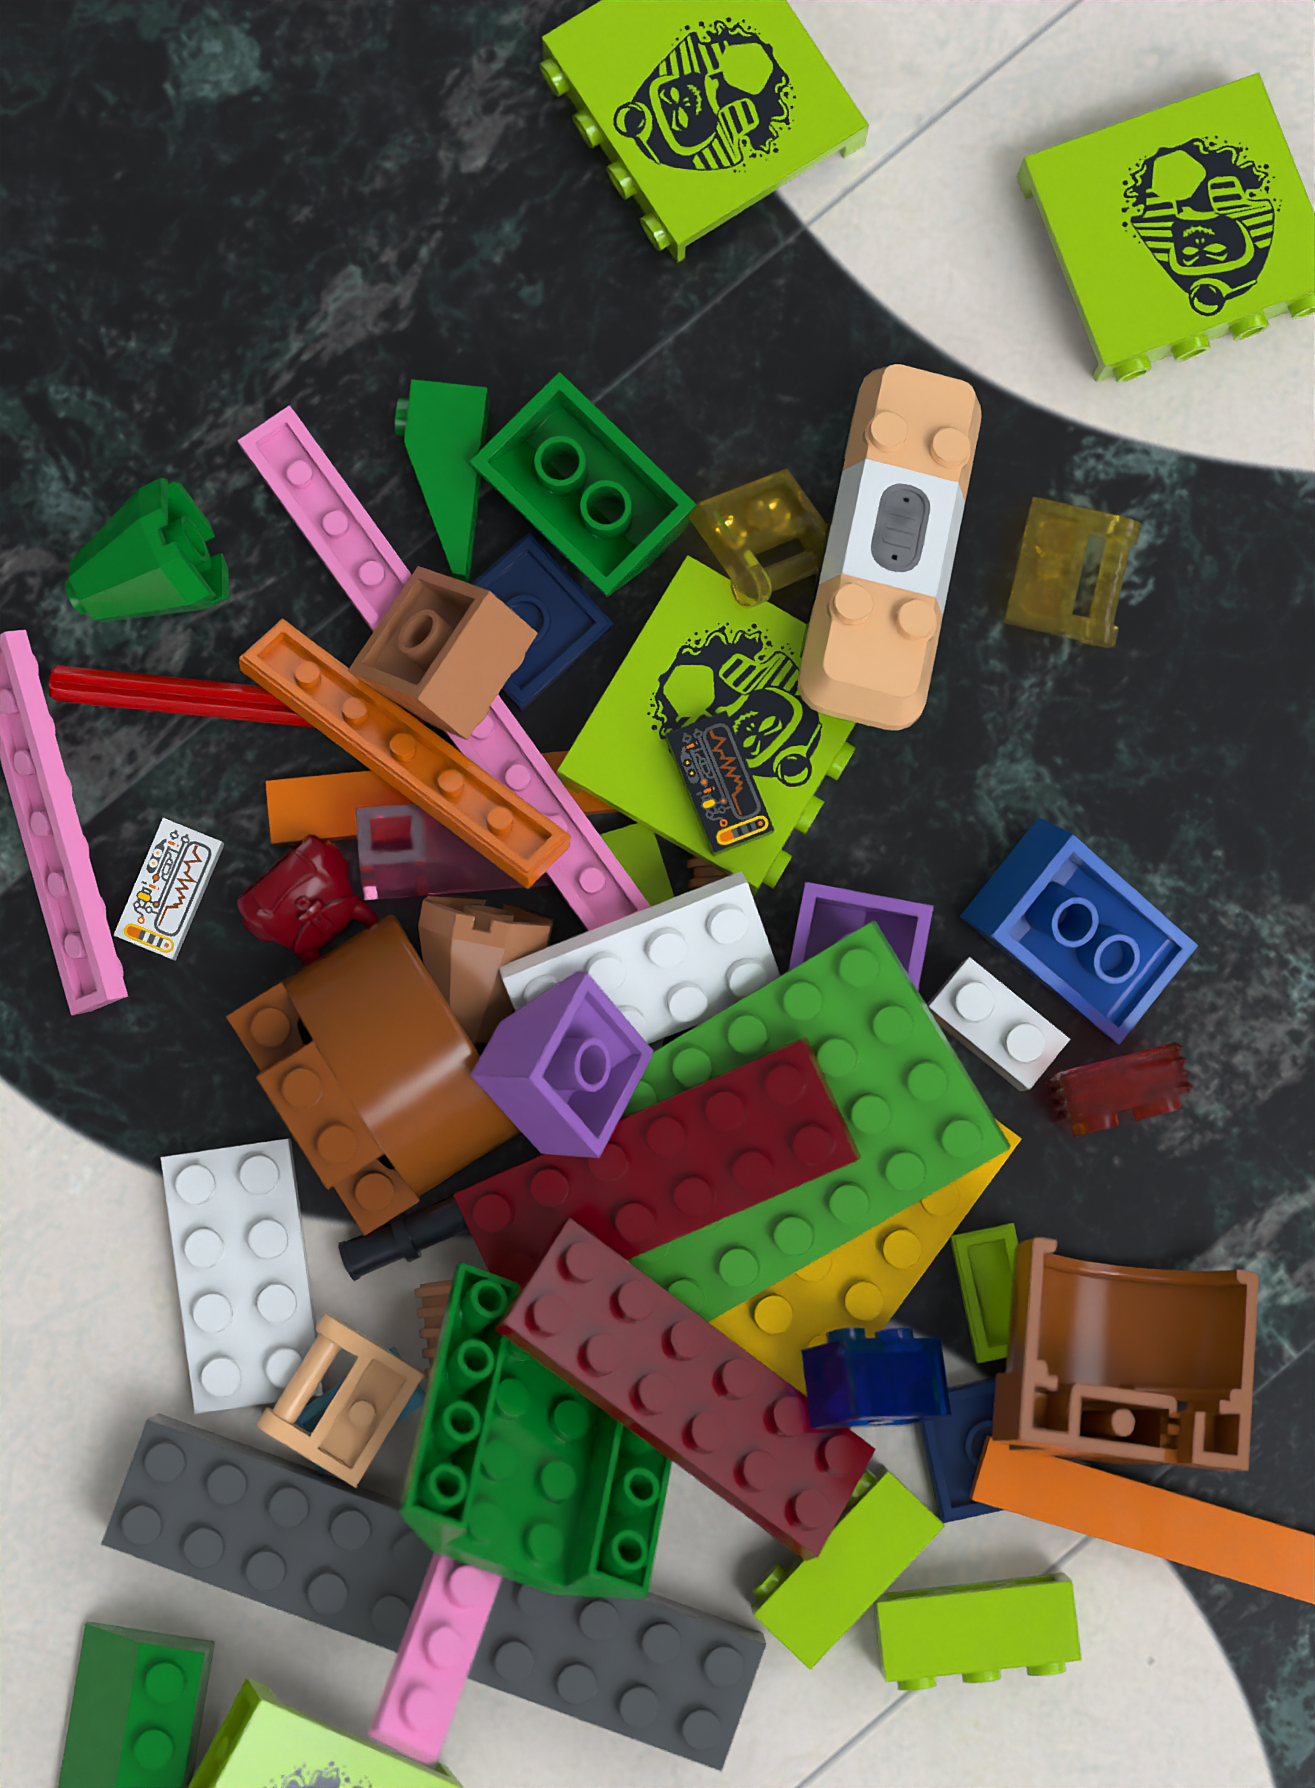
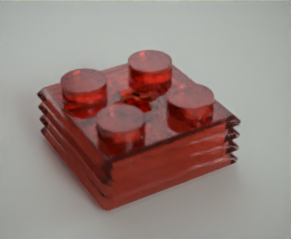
(1139, 1081)

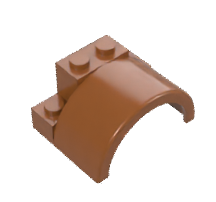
(377, 1077)
(1111, 1353)

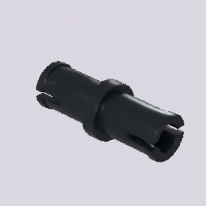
(402, 1237)

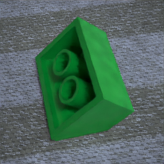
(585, 486)
(136, 1709)

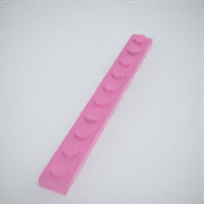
(372, 579)

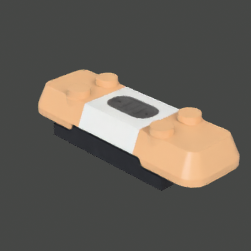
(889, 548)

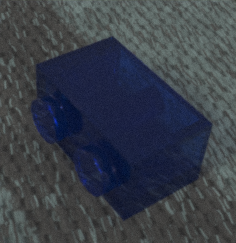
(875, 1380)

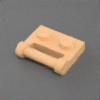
(359, 1411)

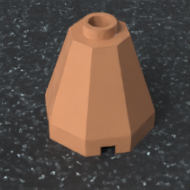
(467, 946)

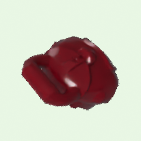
(303, 899)

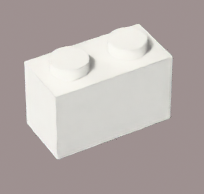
(996, 1025)

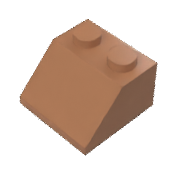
(444, 651)

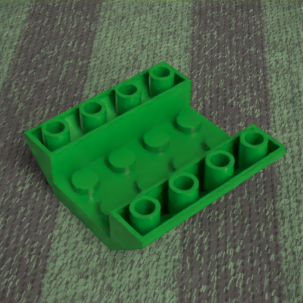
(524, 1466)

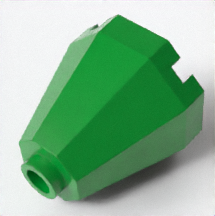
(149, 560)

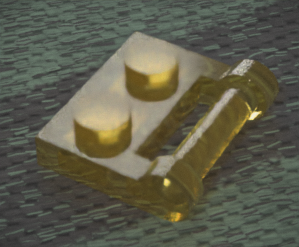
(755, 520)
(1052, 566)

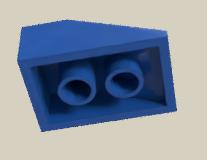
(1079, 929)

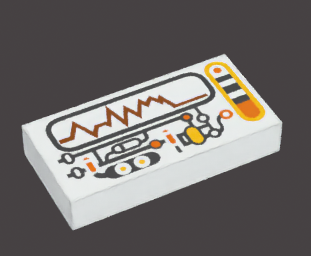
(169, 889)

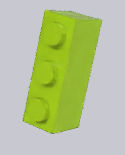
(867, 1550)
(977, 1630)

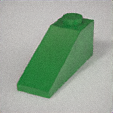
(442, 433)

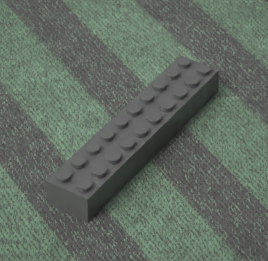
(359, 1568)

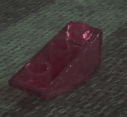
(416, 855)

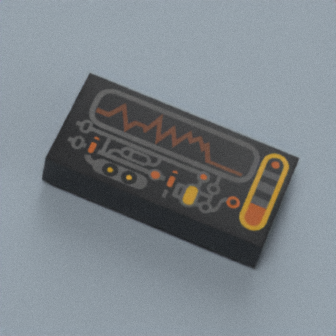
(719, 783)

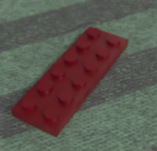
(670, 1165)
(685, 1389)

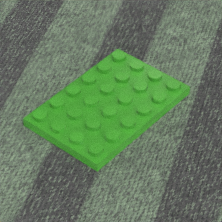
(894, 1084)

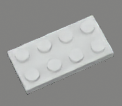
(664, 962)
(240, 1272)

